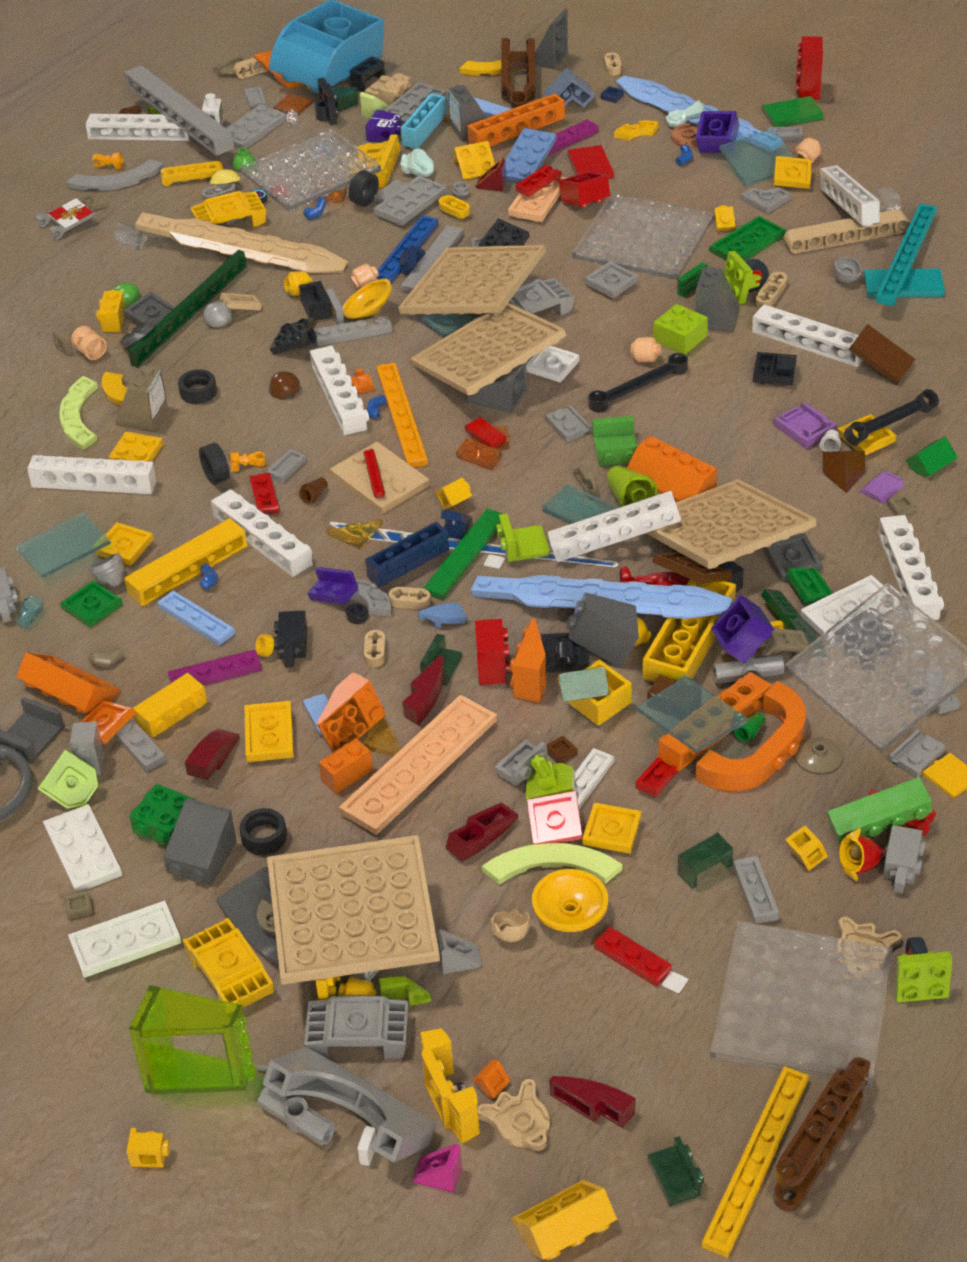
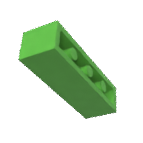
(881, 810)

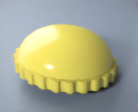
(224, 176)

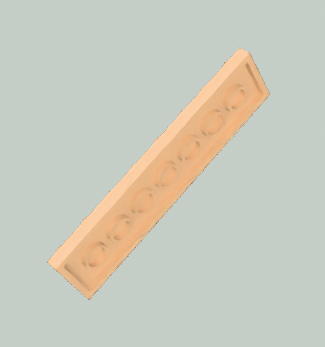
(417, 764)

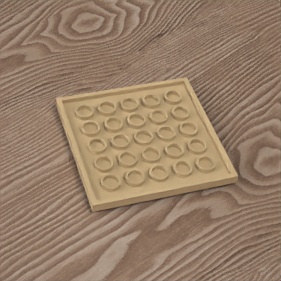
(472, 280)
(487, 348)
(731, 523)
(351, 909)

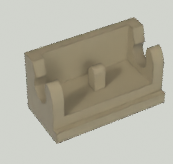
(785, 640)

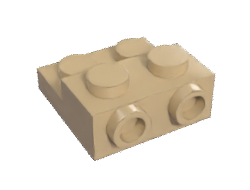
(390, 88)

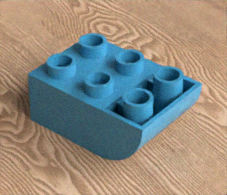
(326, 44)

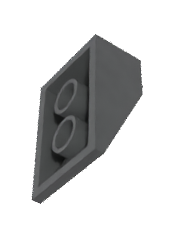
(554, 43)

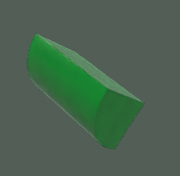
(932, 457)

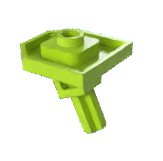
(549, 779)
(70, 781)

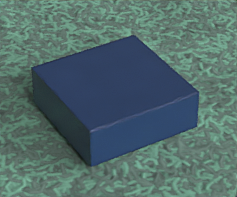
(612, 94)

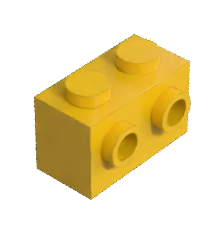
(111, 311)

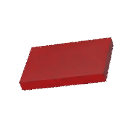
(590, 160)

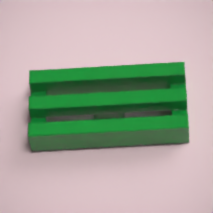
(689, 280)

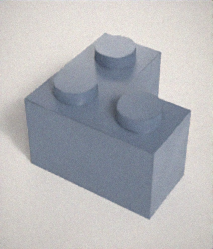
(570, 87)

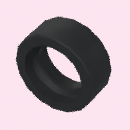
(363, 188)
(199, 395)
(214, 463)
(261, 817)

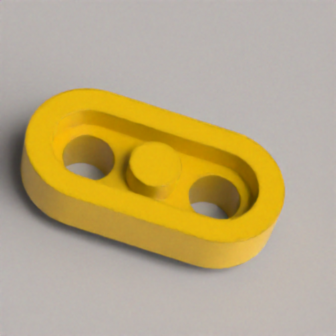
(454, 206)

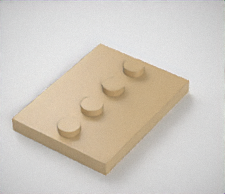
(397, 476)

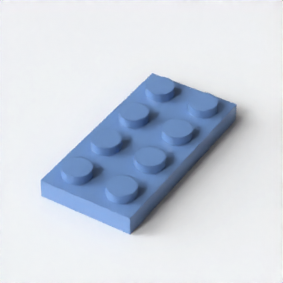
(528, 154)

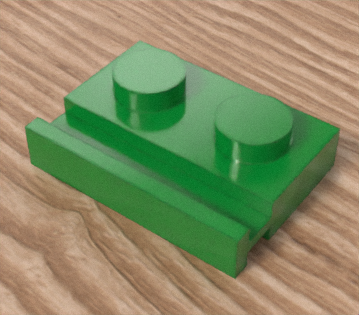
(808, 584)

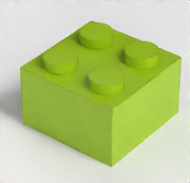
(680, 329)

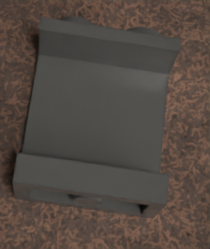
(33, 729)

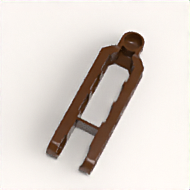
(518, 60)
(804, 1150)

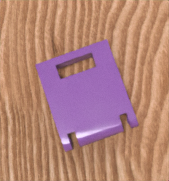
(804, 425)

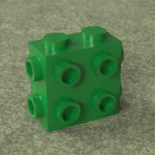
(158, 814)

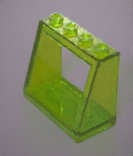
(178, 1071)

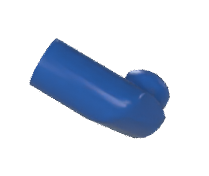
(686, 155)
(312, 213)
(373, 405)
(210, 576)

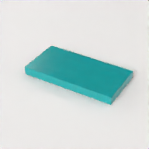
(918, 284)

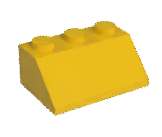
(565, 1219)

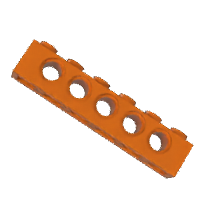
(511, 122)
(744, 696)

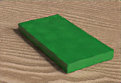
(748, 239)

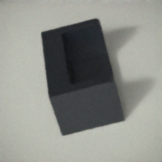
(365, 71)
(315, 300)

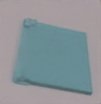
(755, 155)
(63, 545)
(691, 714)

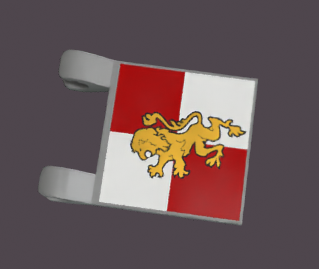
(66, 217)

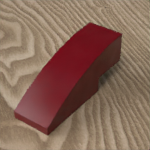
(424, 692)
(210, 753)
(480, 831)
(593, 1099)

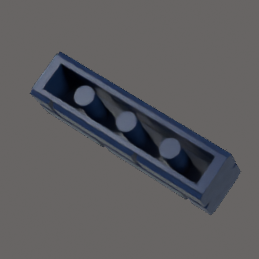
(407, 554)

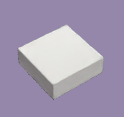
(365, 1146)

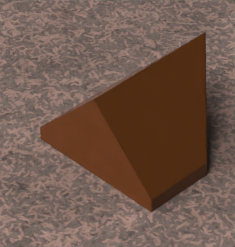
(844, 467)

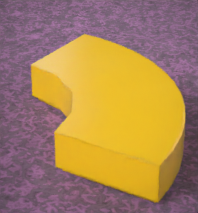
(628, 132)
(113, 387)

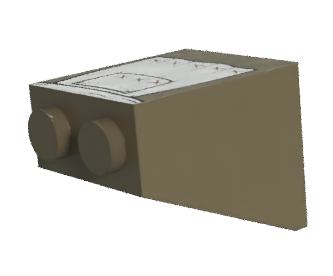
(144, 400)

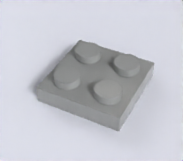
(611, 279)

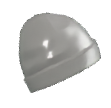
(109, 571)

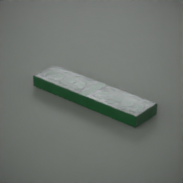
(787, 613)

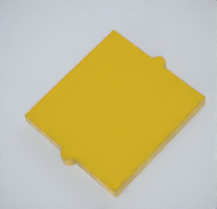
(948, 775)

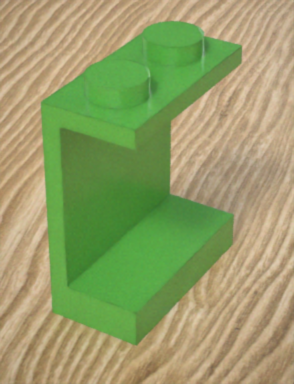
(614, 440)

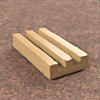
(240, 301)

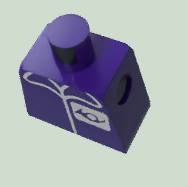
(382, 125)

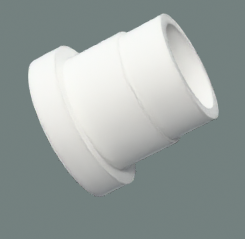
(827, 445)

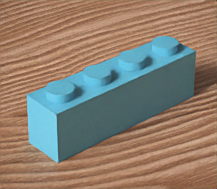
(423, 121)

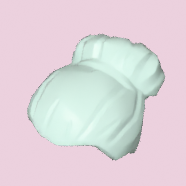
(417, 163)

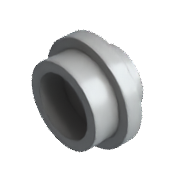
(460, 189)

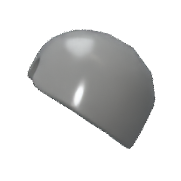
(847, 270)
(217, 314)

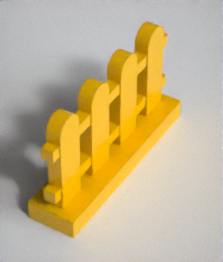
(385, 154)

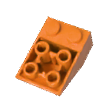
(529, 666)
(350, 712)

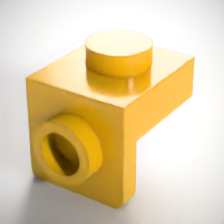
(724, 218)

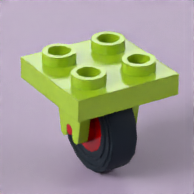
(744, 276)
(922, 973)

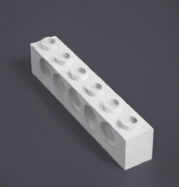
(133, 127)
(850, 195)
(805, 334)
(339, 390)
(92, 474)
(614, 526)
(263, 533)
(909, 565)

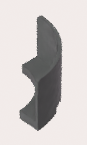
(241, 907)

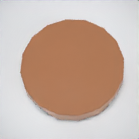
(684, 134)

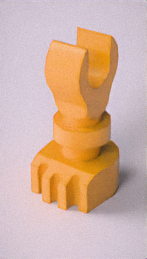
(116, 159)
(256, 459)

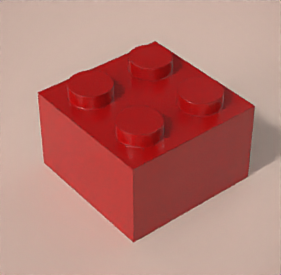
(584, 189)
(492, 651)

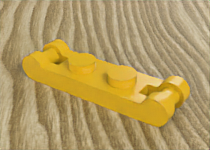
(189, 172)

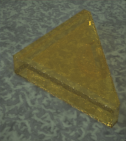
(356, 533)
(382, 739)

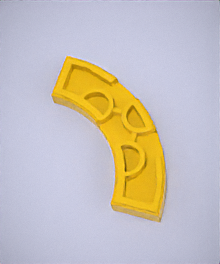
(476, 68)

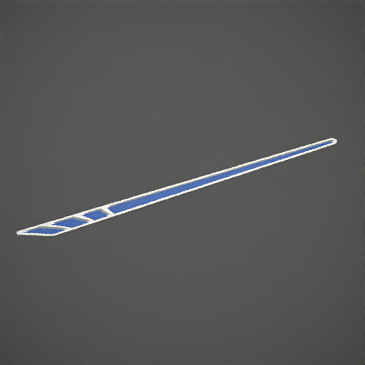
(395, 536)

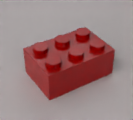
(809, 67)

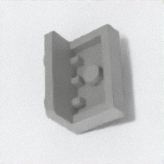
(517, 763)

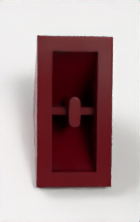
(494, 177)

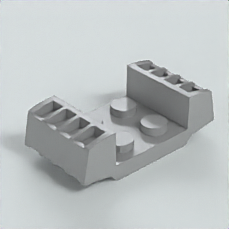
(541, 295)
(357, 1023)

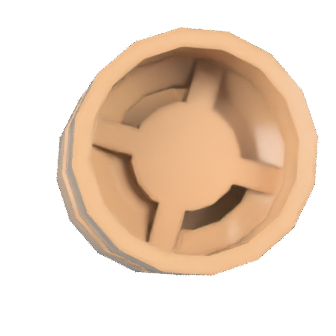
(88, 342)

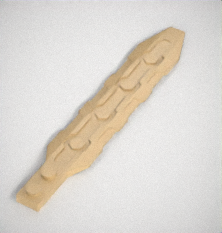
(258, 247)

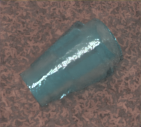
(30, 610)

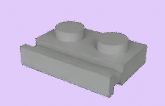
(568, 423)
(917, 753)

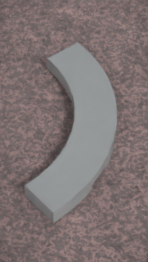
(116, 181)

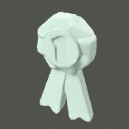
(681, 116)

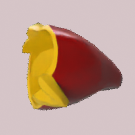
(859, 854)

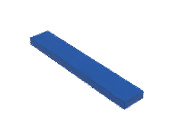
(416, 237)

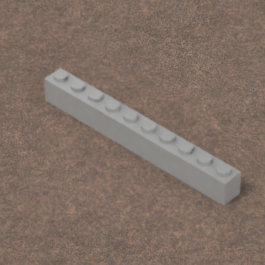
(179, 110)

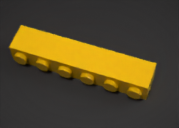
(185, 562)

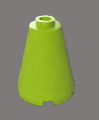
(630, 485)

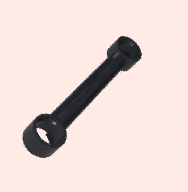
(676, 364)
(891, 417)

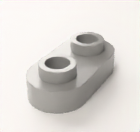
(217, 190)

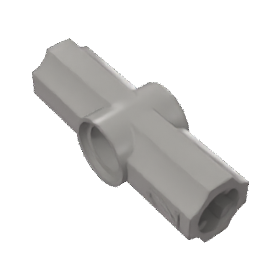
(759, 666)
(307, 1122)

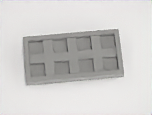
(412, 99)
(255, 125)
(410, 200)

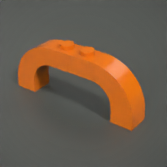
(754, 770)

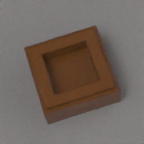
(561, 750)

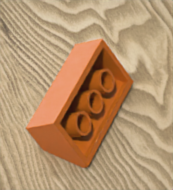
(673, 469)
(65, 682)

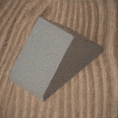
(457, 953)

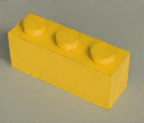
(170, 705)

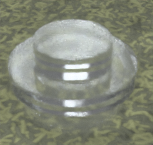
(292, 117)

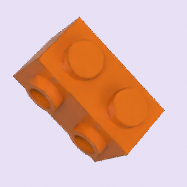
(345, 766)

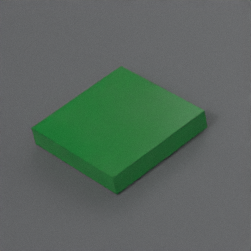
(91, 603)

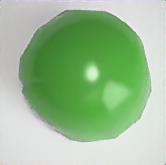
(130, 292)

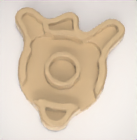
(867, 934)
(519, 1119)

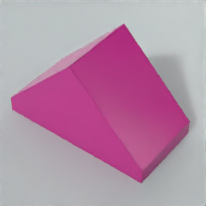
(440, 1168)

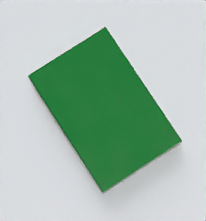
(792, 111)

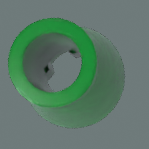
(751, 728)

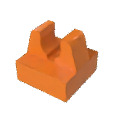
(362, 382)
(492, 1079)

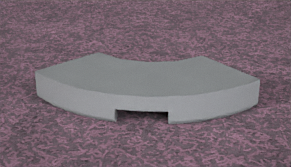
(373, 598)

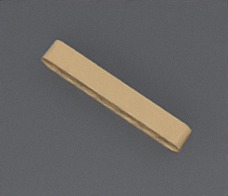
(844, 232)

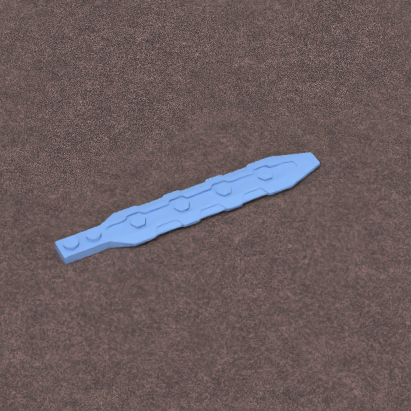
(668, 101)
(554, 591)

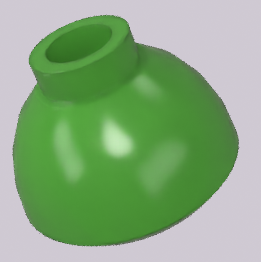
(242, 158)

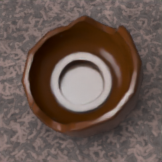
(283, 384)

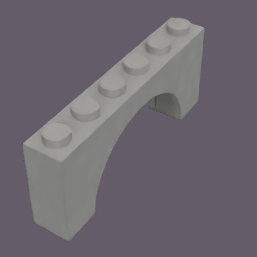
(398, 1126)

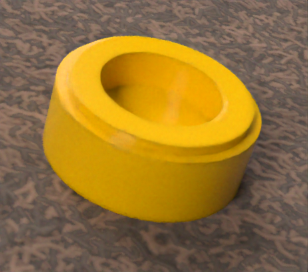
(264, 645)

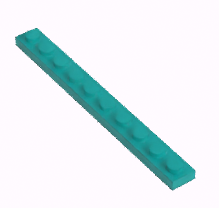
(906, 255)

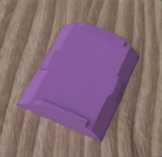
(883, 487)

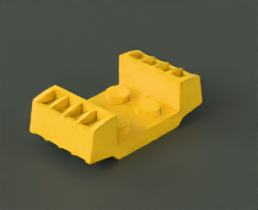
(231, 207)
(229, 964)
(456, 1109)

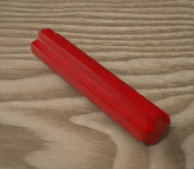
(374, 473)

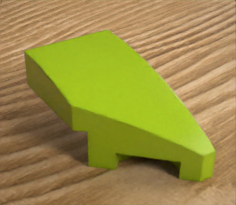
(402, 987)

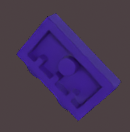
(333, 586)

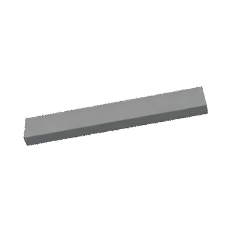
(447, 239)

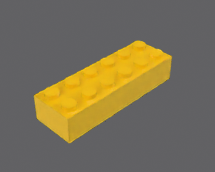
(684, 642)

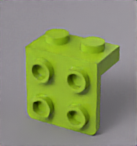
(521, 542)

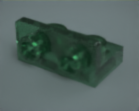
(676, 1172)

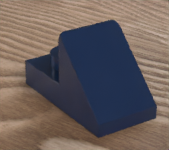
(456, 523)

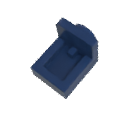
(410, 258)

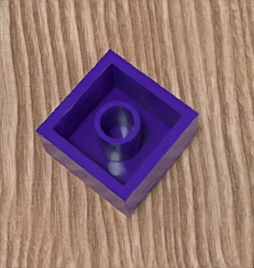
(716, 130)
(742, 629)

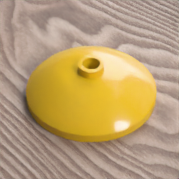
(367, 300)
(570, 900)

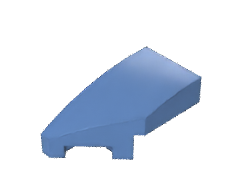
(445, 613)

